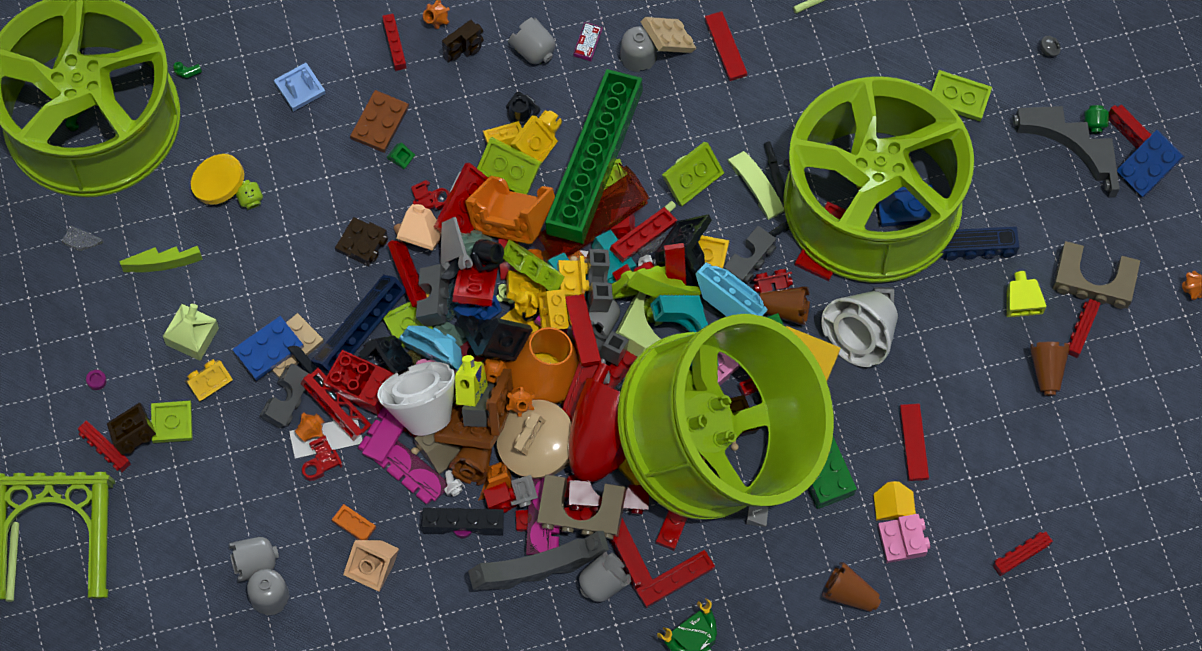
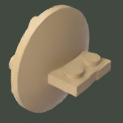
(535, 441)

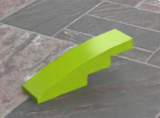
(153, 261)
(532, 266)
(659, 284)

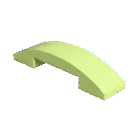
(758, 184)

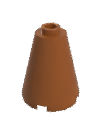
(788, 303)
(1049, 365)
(471, 464)
(851, 590)

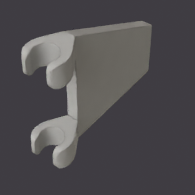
(453, 246)

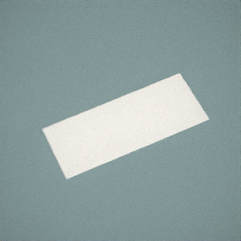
(335, 436)

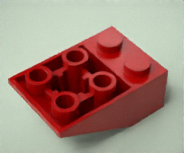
(357, 380)

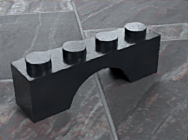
(450, 519)

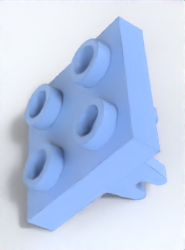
(299, 86)

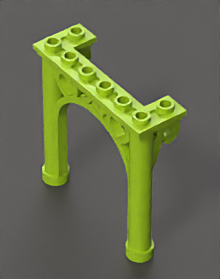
(96, 525)

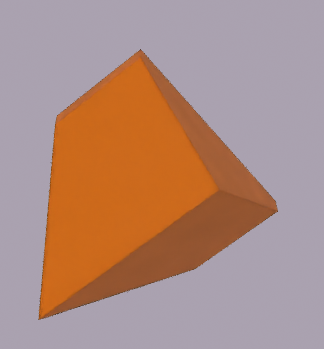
(497, 474)

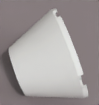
(861, 327)
(420, 397)

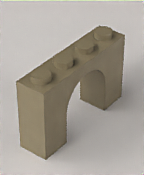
(1071, 281)
(553, 513)

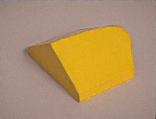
(893, 501)

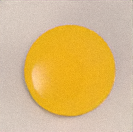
(217, 179)

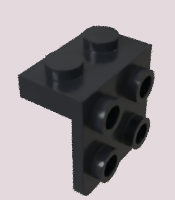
(391, 351)

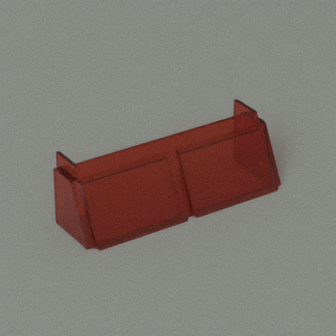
(615, 205)

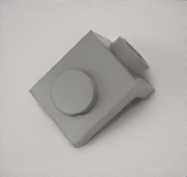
(524, 491)

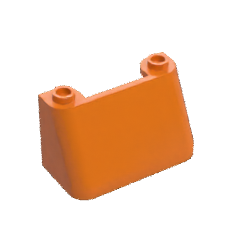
(509, 213)

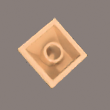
(419, 227)
(371, 562)

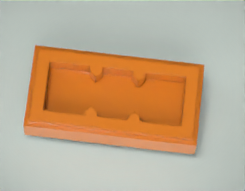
(353, 523)

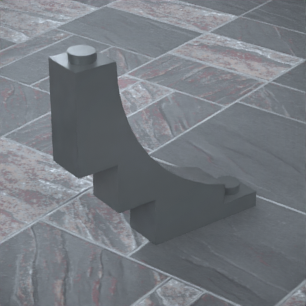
(1095, 153)
(540, 565)

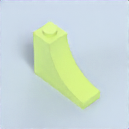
(636, 328)

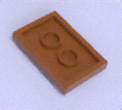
(379, 121)
(497, 403)

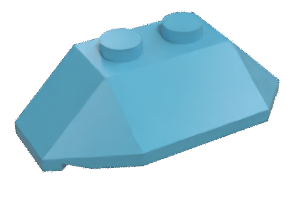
(728, 292)
(433, 345)

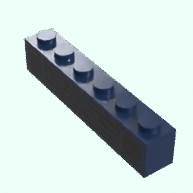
(982, 242)
(360, 322)

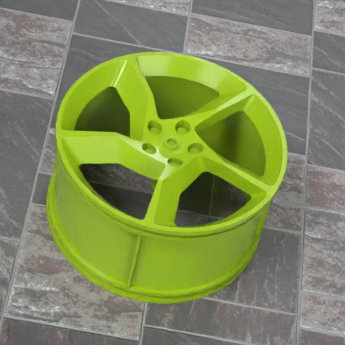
(78, 83)
(878, 169)
(669, 427)

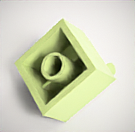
(191, 331)

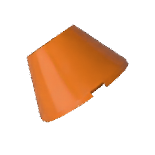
(546, 380)

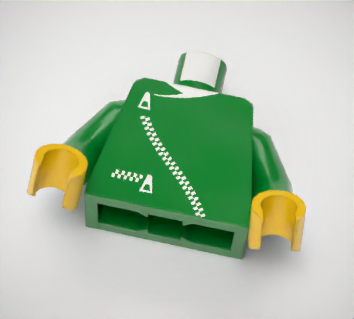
(694, 634)

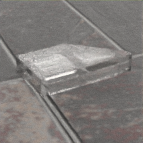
(80, 239)
(652, 246)

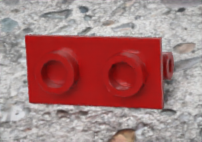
(780, 278)

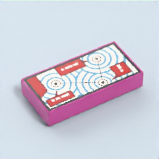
(587, 41)

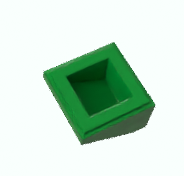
(400, 155)

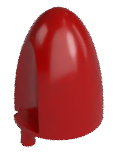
(594, 431)

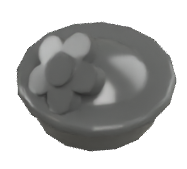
(1050, 46)

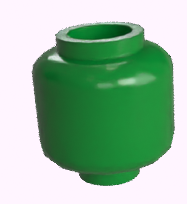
(1097, 118)

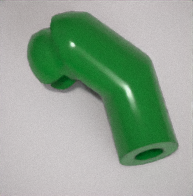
(186, 72)
(71, 122)

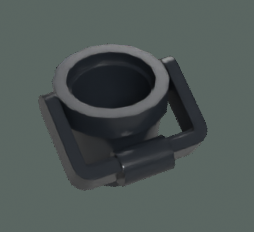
(519, 108)
(487, 252)

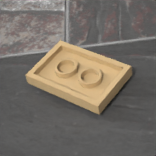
(668, 34)
(306, 334)

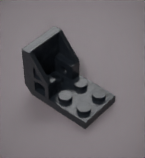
(689, 233)
(495, 338)

